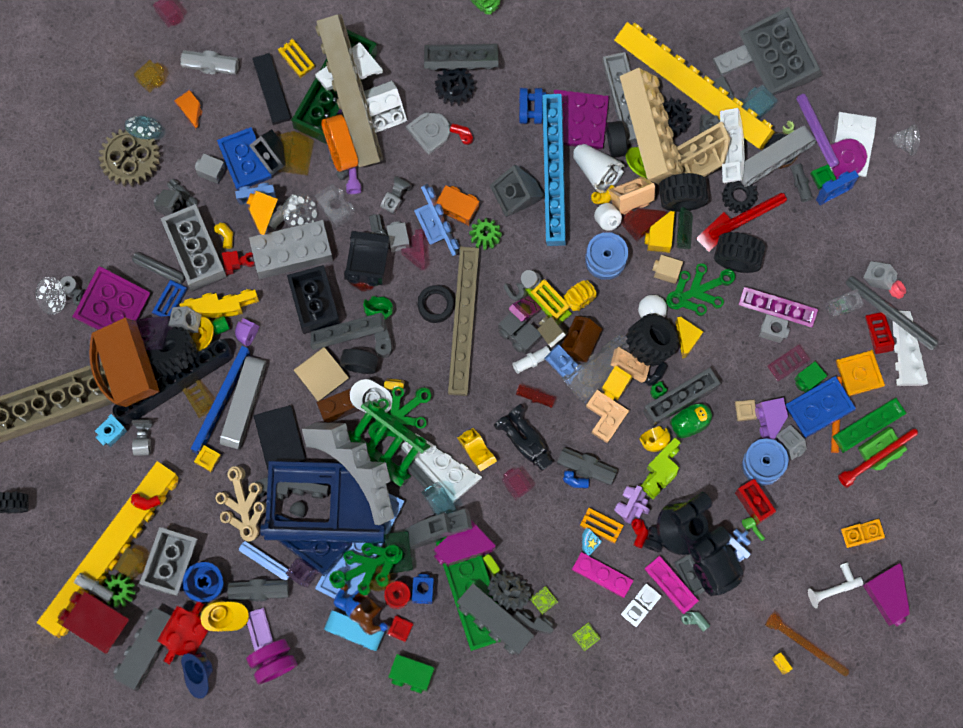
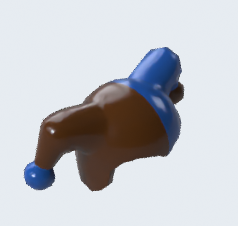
(360, 610)

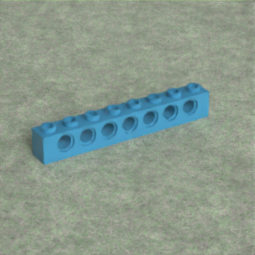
(554, 170)

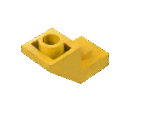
(476, 449)

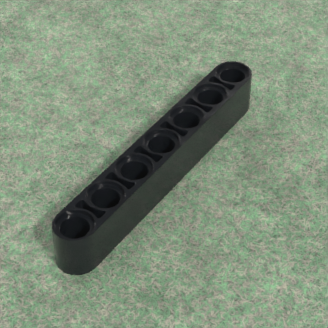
(183, 380)

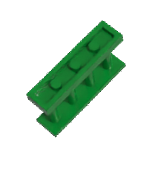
(396, 473)

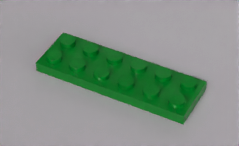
(460, 578)

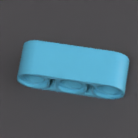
(350, 630)

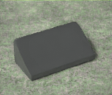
(686, 571)

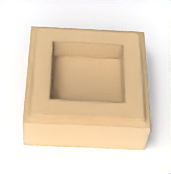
(745, 410)

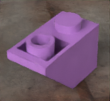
(771, 416)

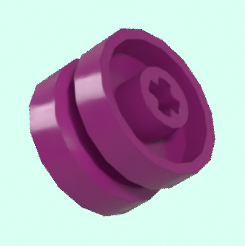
(271, 661)

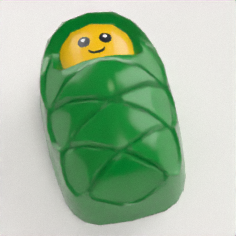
(691, 420)

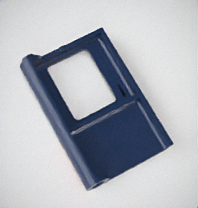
(349, 508)

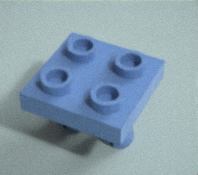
(243, 193)

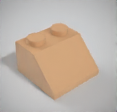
(632, 194)

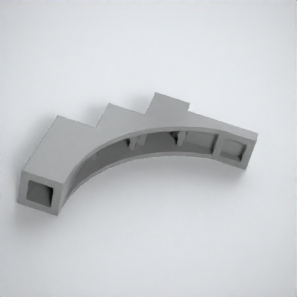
(354, 456)

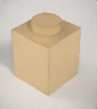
(667, 269)

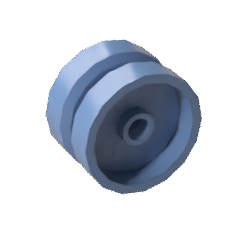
(617, 255)
(773, 454)

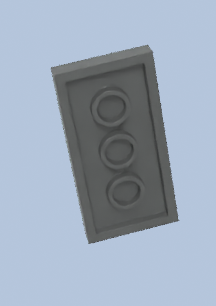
(460, 56)

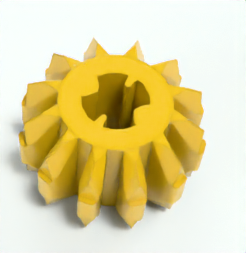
(580, 295)

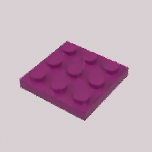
(583, 118)
(109, 300)

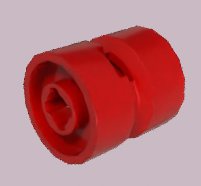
(397, 595)

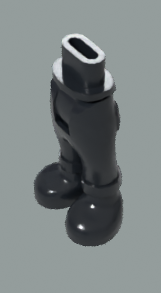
(533, 446)

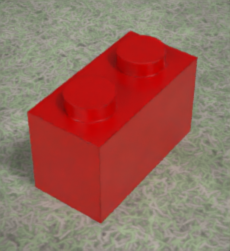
(755, 501)

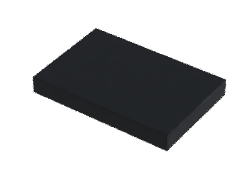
(279, 436)

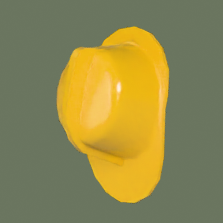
(224, 616)

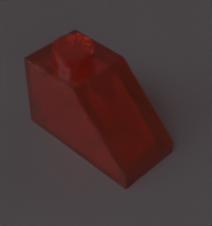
(640, 221)

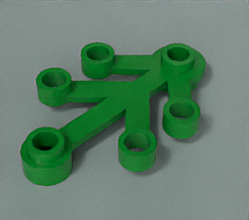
(698, 291)
(398, 414)
(368, 565)

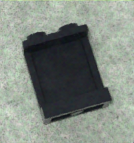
(367, 258)

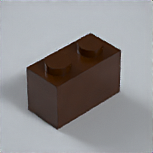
(581, 338)
(336, 407)

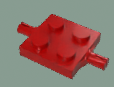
(183, 632)

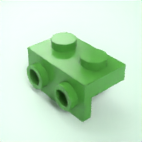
(877, 444)

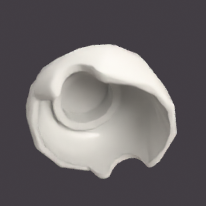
(652, 304)

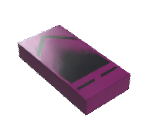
(525, 308)

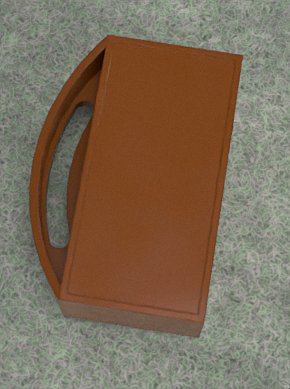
(123, 362)

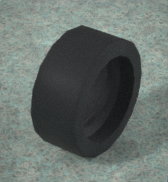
(616, 138)
(435, 289)
(359, 361)

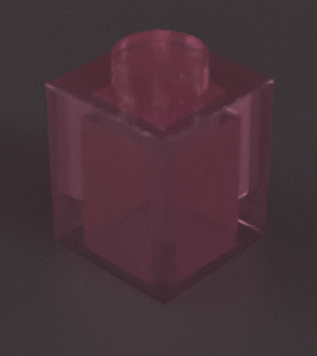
(168, 12)
(516, 483)

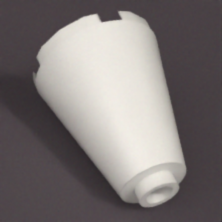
(598, 167)

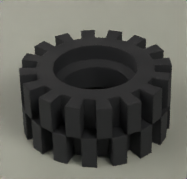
(739, 205)
(13, 502)

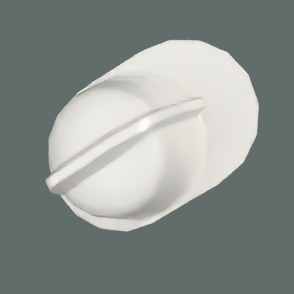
(369, 390)

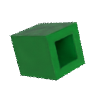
(810, 377)

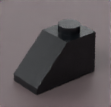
(269, 151)

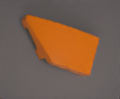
(190, 107)

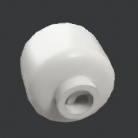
(608, 216)

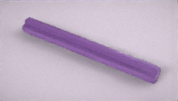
(817, 130)

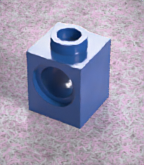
(427, 597)

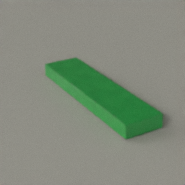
(869, 425)

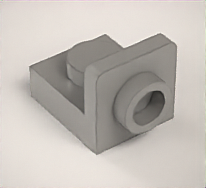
(792, 442)

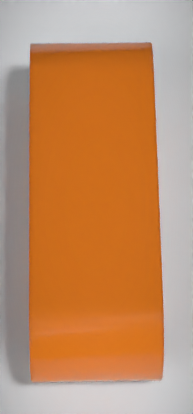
(339, 143)

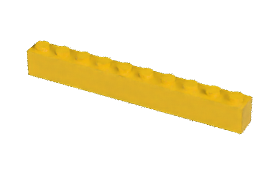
(690, 82)
(112, 543)

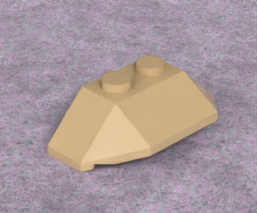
(705, 151)

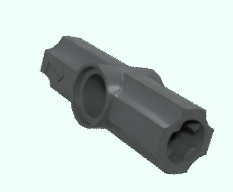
(587, 466)
(258, 589)

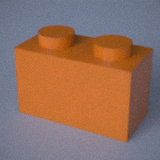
(458, 205)

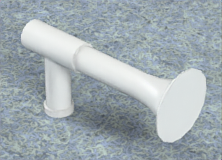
(816, 597)

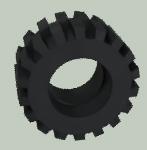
(683, 190)
(739, 252)
(652, 339)

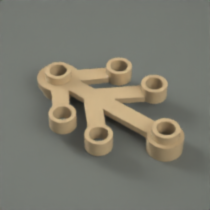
(243, 506)

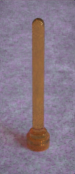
(774, 622)

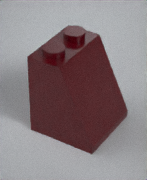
(92, 620)

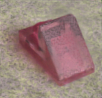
(416, 254)

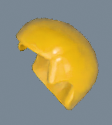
(655, 439)

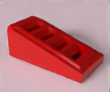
(882, 344)

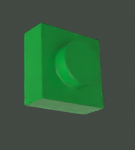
(822, 175)

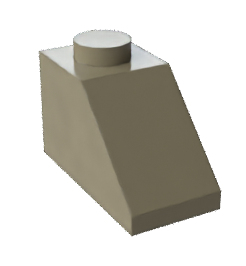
(551, 330)

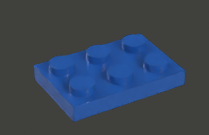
(241, 160)
(820, 407)

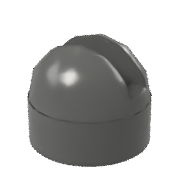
(298, 509)

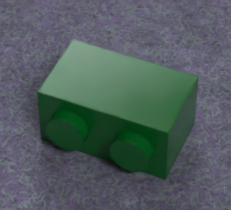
(411, 673)

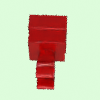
(232, 262)

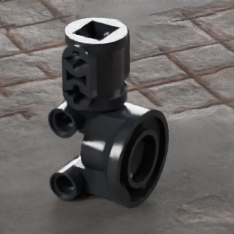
(714, 559)

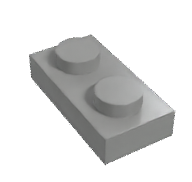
(732, 60)

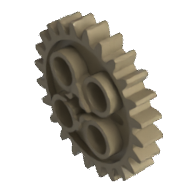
(141, 166)

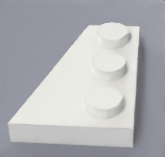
(365, 64)

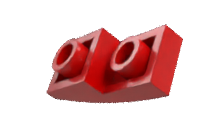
(704, 237)

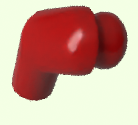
(143, 503)
(641, 532)

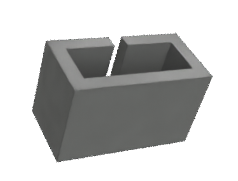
(519, 333)

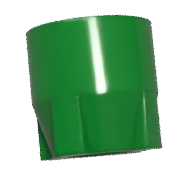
(220, 325)
(655, 395)

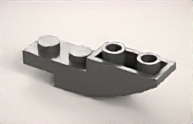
(299, 489)
(438, 527)

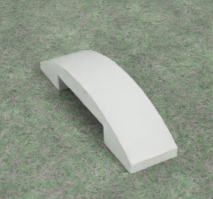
(734, 163)

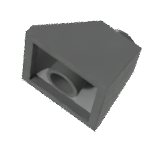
(516, 190)

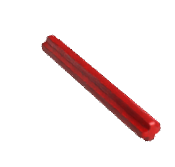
(747, 216)

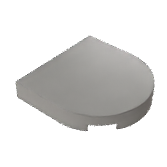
(429, 131)

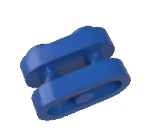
(537, 97)

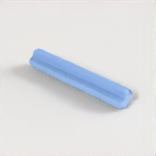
(264, 560)

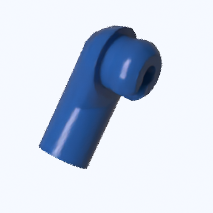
(575, 482)

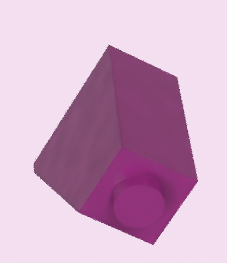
(463, 546)
(890, 595)

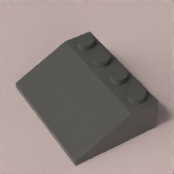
(780, 52)

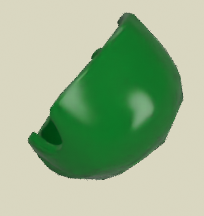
(378, 305)

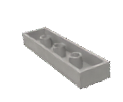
(615, 66)

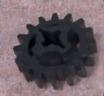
(456, 93)
(679, 115)

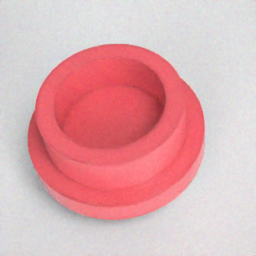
(898, 289)

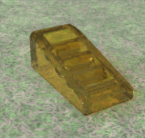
(203, 406)

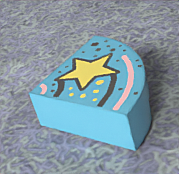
(589, 541)

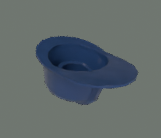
(196, 671)

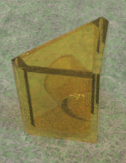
(297, 152)

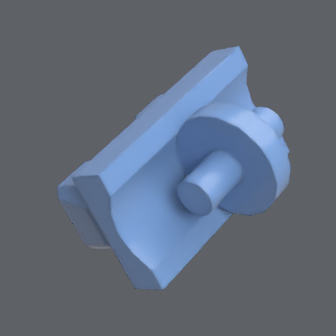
(561, 361)
(740, 552)

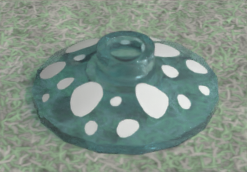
(143, 127)

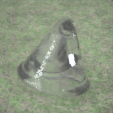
(907, 139)

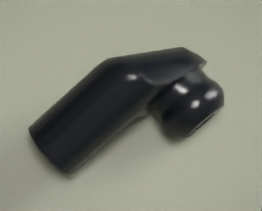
(657, 375)

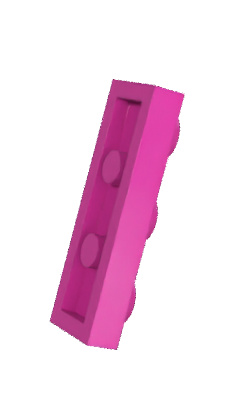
(602, 575)
(671, 585)

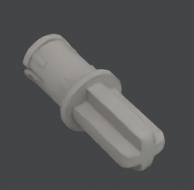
(93, 587)

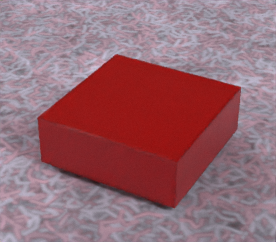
(400, 628)

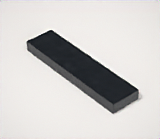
(271, 89)

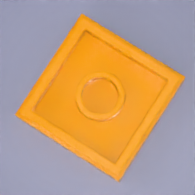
(860, 373)

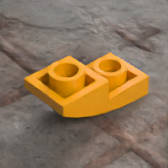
(863, 533)

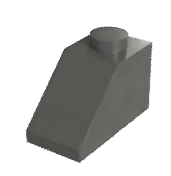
(168, 202)

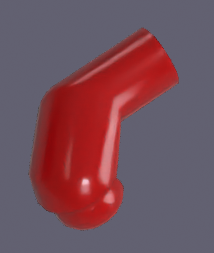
(464, 133)

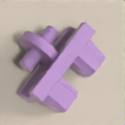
(635, 505)

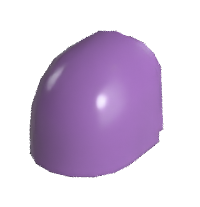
(246, 331)

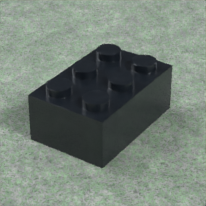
(313, 299)

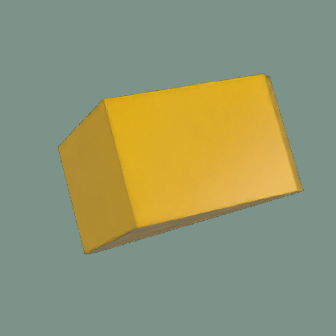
(687, 335)

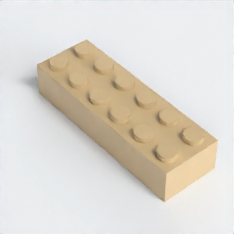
(651, 125)

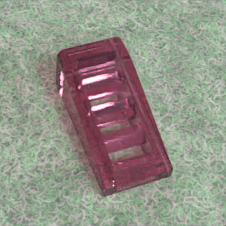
(801, 353)

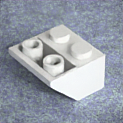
(385, 106)

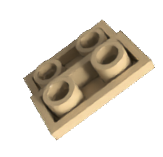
(320, 374)

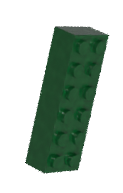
(322, 104)

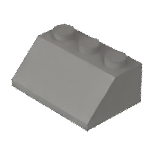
(168, 562)

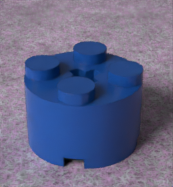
(213, 579)

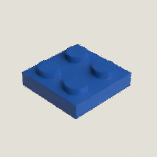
(835, 188)

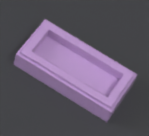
(259, 629)

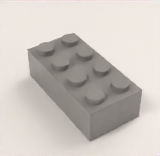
(193, 247)
(290, 249)

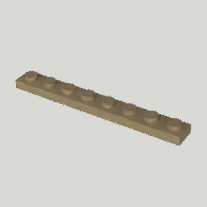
(463, 321)

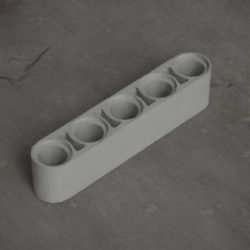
(777, 155)
(243, 402)

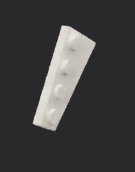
(909, 357)
(443, 469)

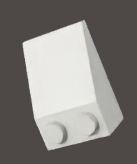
(858, 128)

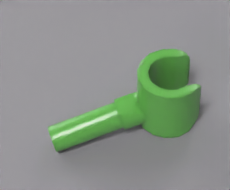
(750, 523)

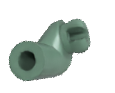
(695, 618)

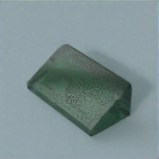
(684, 230)
(401, 540)

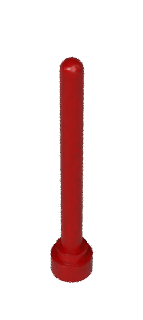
(848, 478)

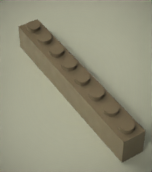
(349, 89)

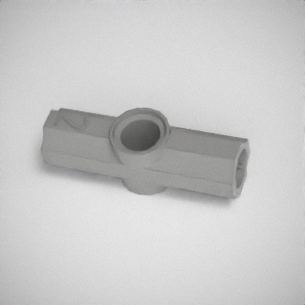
(209, 62)

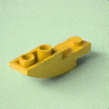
(211, 307)

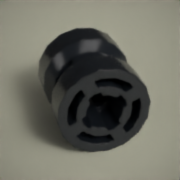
(653, 542)

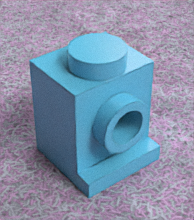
(116, 433)

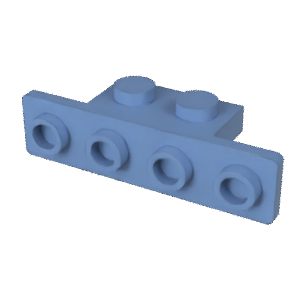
(433, 223)

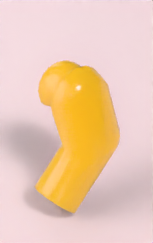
(601, 198)
(226, 232)

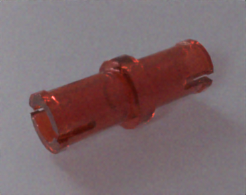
(535, 395)

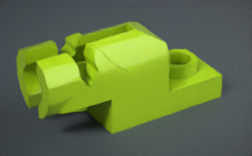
(662, 470)

